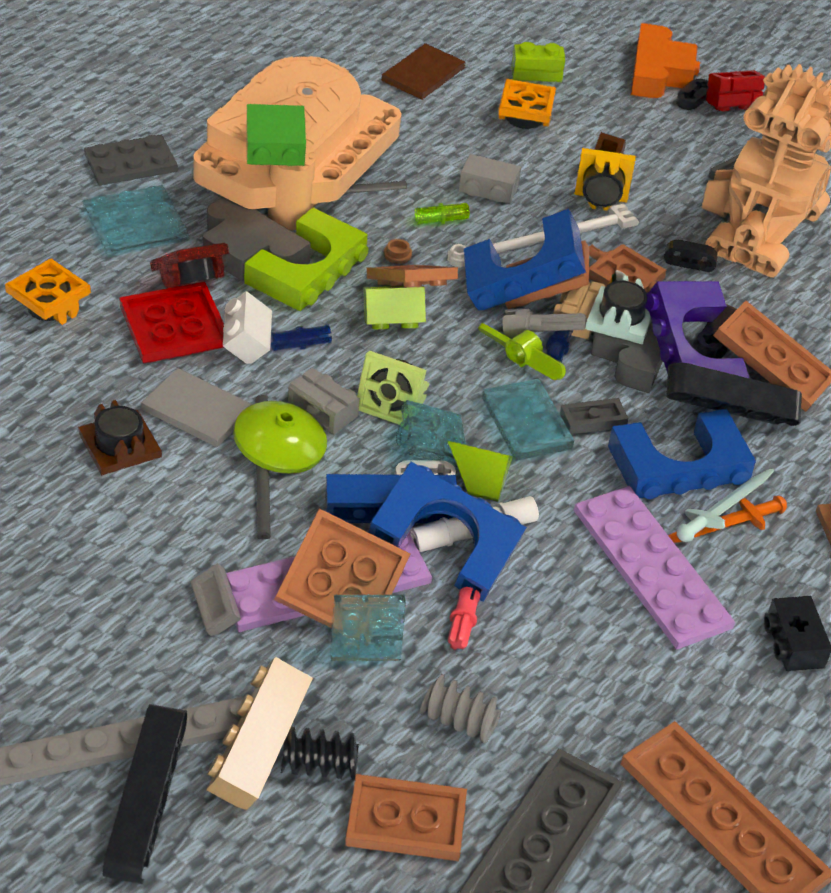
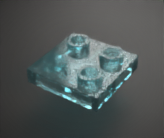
(428, 430)
(367, 627)

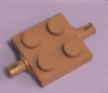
(626, 261)

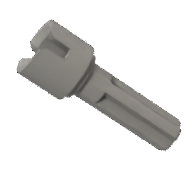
(523, 319)

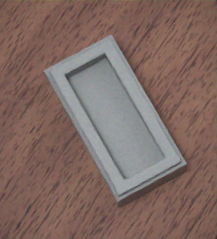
(215, 600)

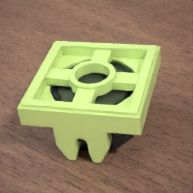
(388, 384)

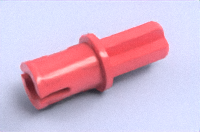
(463, 618)

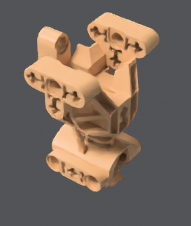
(774, 172)

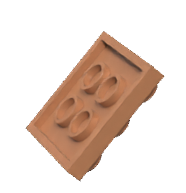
(338, 561)

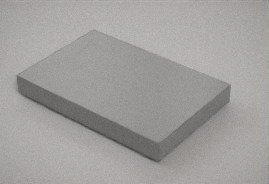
(195, 407)

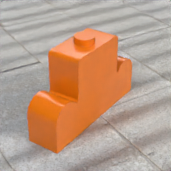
(662, 62)

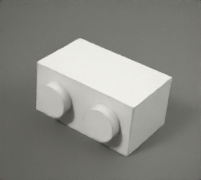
(247, 328)

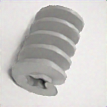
(461, 709)

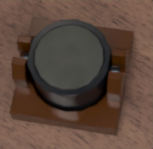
(119, 438)

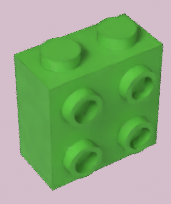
(275, 135)

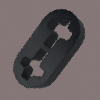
(692, 94)
(691, 255)

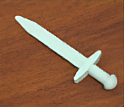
(711, 518)

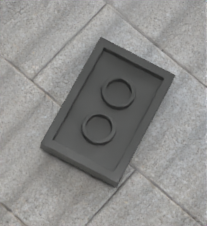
(130, 159)

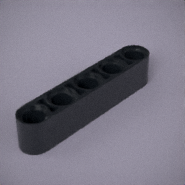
(733, 392)
(145, 794)

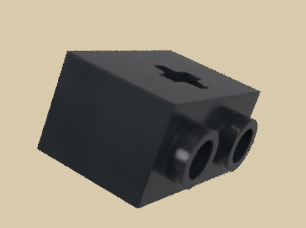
(797, 633)

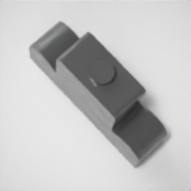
(249, 232)
(636, 362)

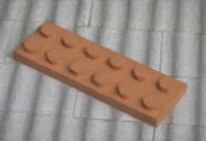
(724, 815)

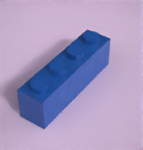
(360, 496)

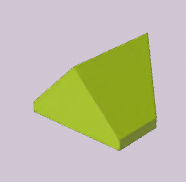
(481, 470)

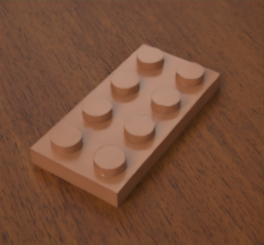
(774, 353)

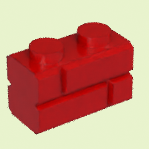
(734, 89)

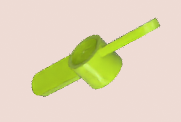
(527, 350)

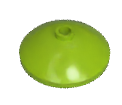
(280, 437)

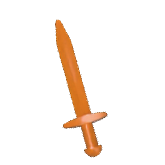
(748, 512)

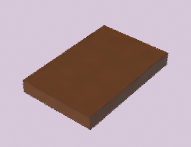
(423, 71)

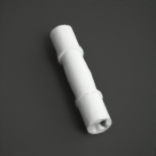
(447, 531)

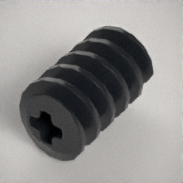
(320, 753)

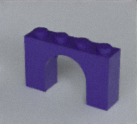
(687, 301)

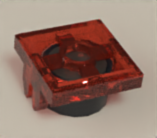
(191, 265)

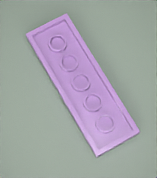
(654, 567)
(258, 585)

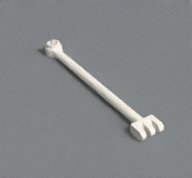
(618, 215)

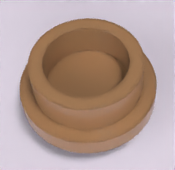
(398, 251)

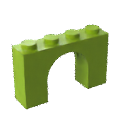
(303, 283)

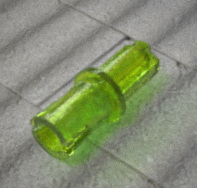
(441, 213)

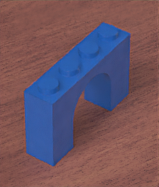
(556, 261)
(653, 474)
(422, 494)

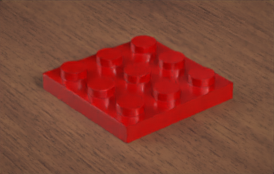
(173, 322)

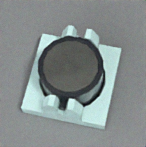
(621, 311)

